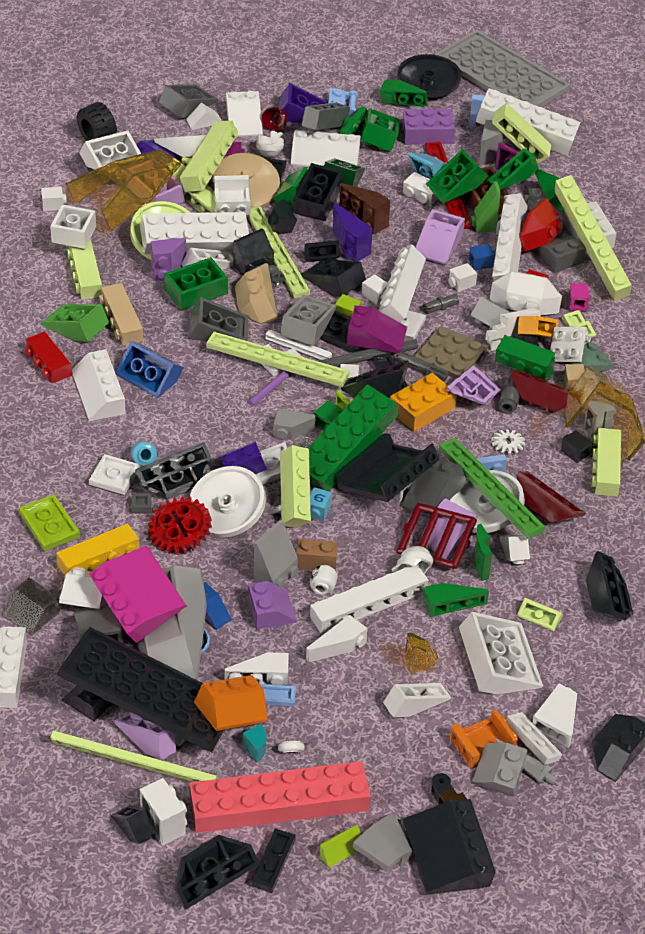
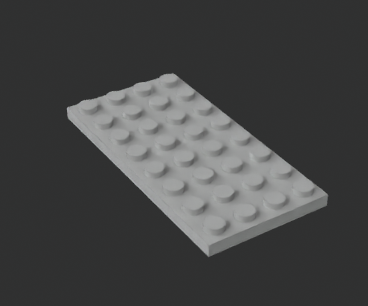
(504, 70)

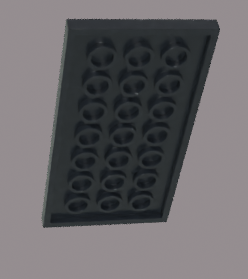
(139, 686)

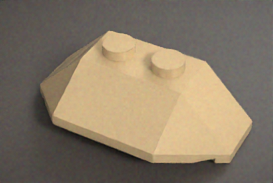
(256, 295)

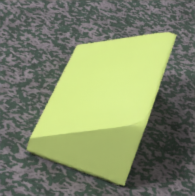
(539, 614)

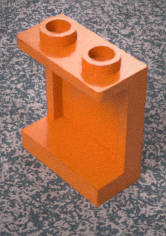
(472, 739)

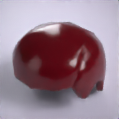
(274, 119)

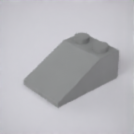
(307, 320)
(275, 556)

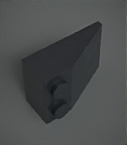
(336, 276)

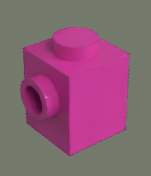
(578, 297)

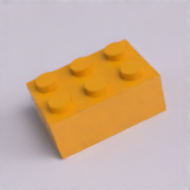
(423, 402)

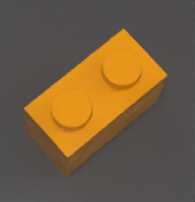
(537, 326)

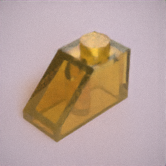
(419, 654)

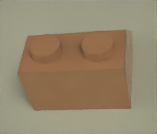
(316, 553)

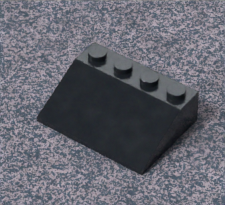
(450, 848)

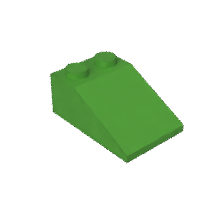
(77, 321)

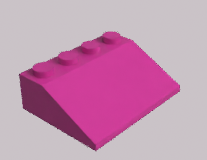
(138, 592)

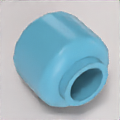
(143, 453)

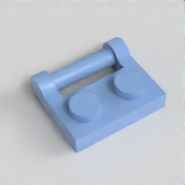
(339, 96)

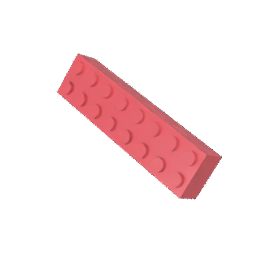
(279, 796)

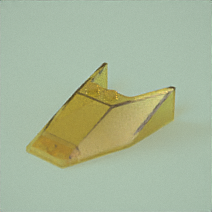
(139, 182)
(597, 383)

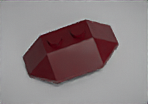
(540, 392)
(545, 500)

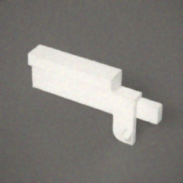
(508, 326)

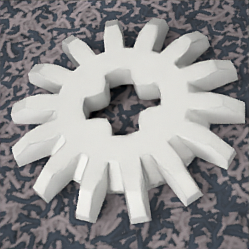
(500, 441)

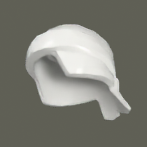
(271, 145)
(415, 556)

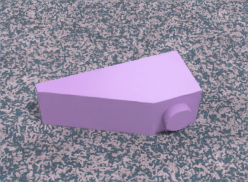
(147, 736)

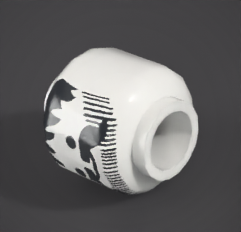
(323, 579)

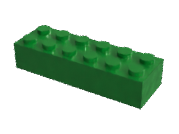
(349, 435)

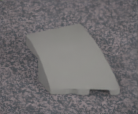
(385, 843)

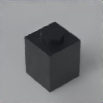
(576, 446)

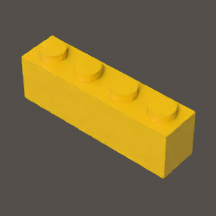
(99, 549)

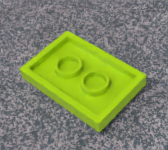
(49, 522)

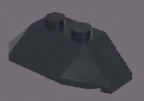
(385, 379)
(176, 472)
(608, 588)
(618, 744)
(212, 867)

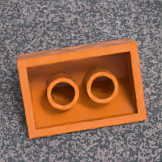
(232, 702)

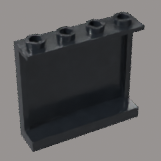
(384, 469)

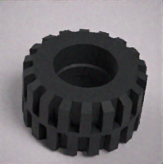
(96, 121)

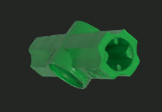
(355, 123)

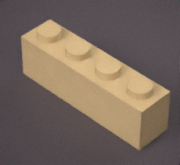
(121, 314)

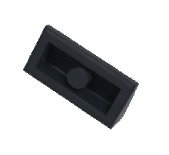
(321, 250)

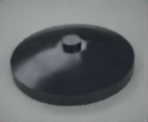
(430, 73)

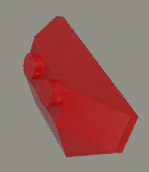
(540, 226)

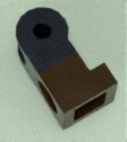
(443, 790)

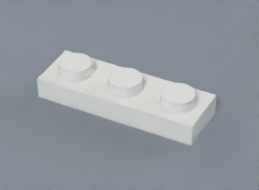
(533, 738)

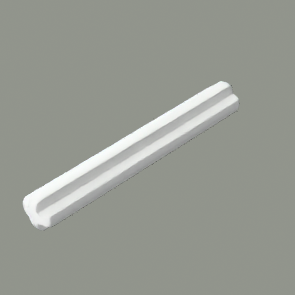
(298, 346)

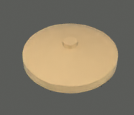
(263, 176)

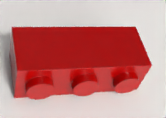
(48, 357)

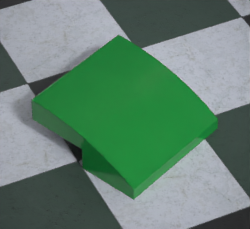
(482, 553)

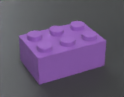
(428, 126)

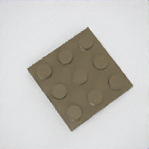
(452, 351)

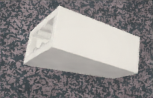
(557, 715)

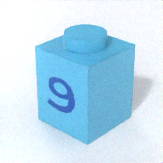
(320, 503)

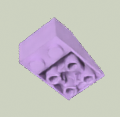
(440, 236)

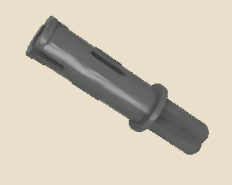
(423, 366)

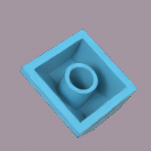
(426, 164)

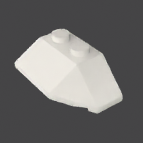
(525, 291)

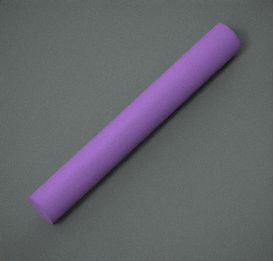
(268, 388)

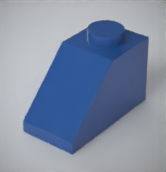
(215, 611)

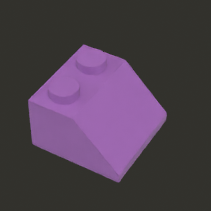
(167, 256)
(270, 605)

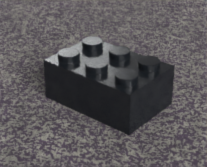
(318, 192)

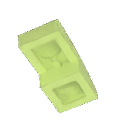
(576, 319)

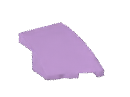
(474, 386)
(441, 525)

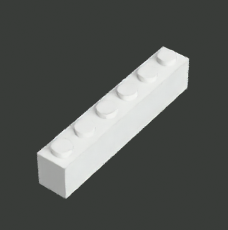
(509, 243)
(402, 283)
(368, 597)

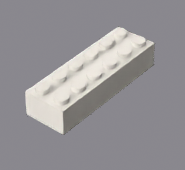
(552, 126)
(201, 230)

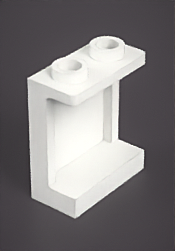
(232, 194)

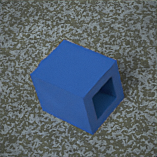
(482, 257)

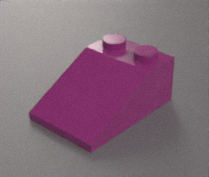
(375, 330)

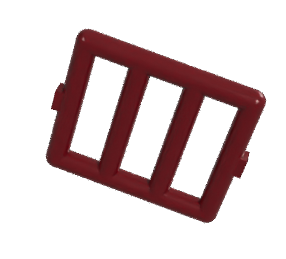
(435, 513)

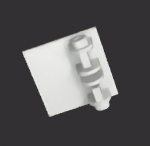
(569, 343)

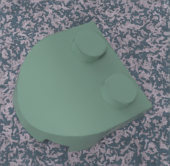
(595, 358)

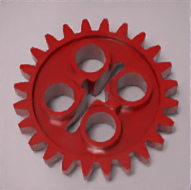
(163, 532)

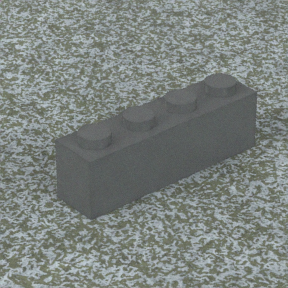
(325, 116)

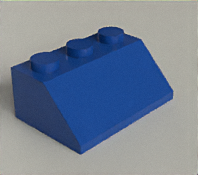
(148, 369)

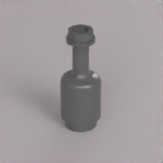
(509, 398)

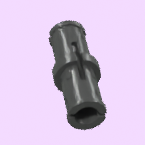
(441, 303)

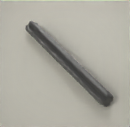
(366, 354)

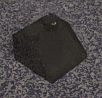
(31, 606)

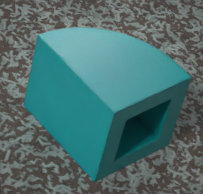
(255, 742)

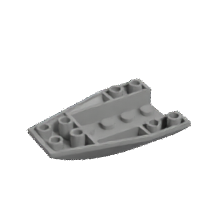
(181, 637)

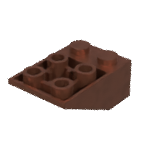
(366, 205)

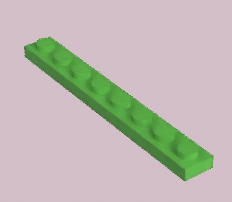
(492, 489)

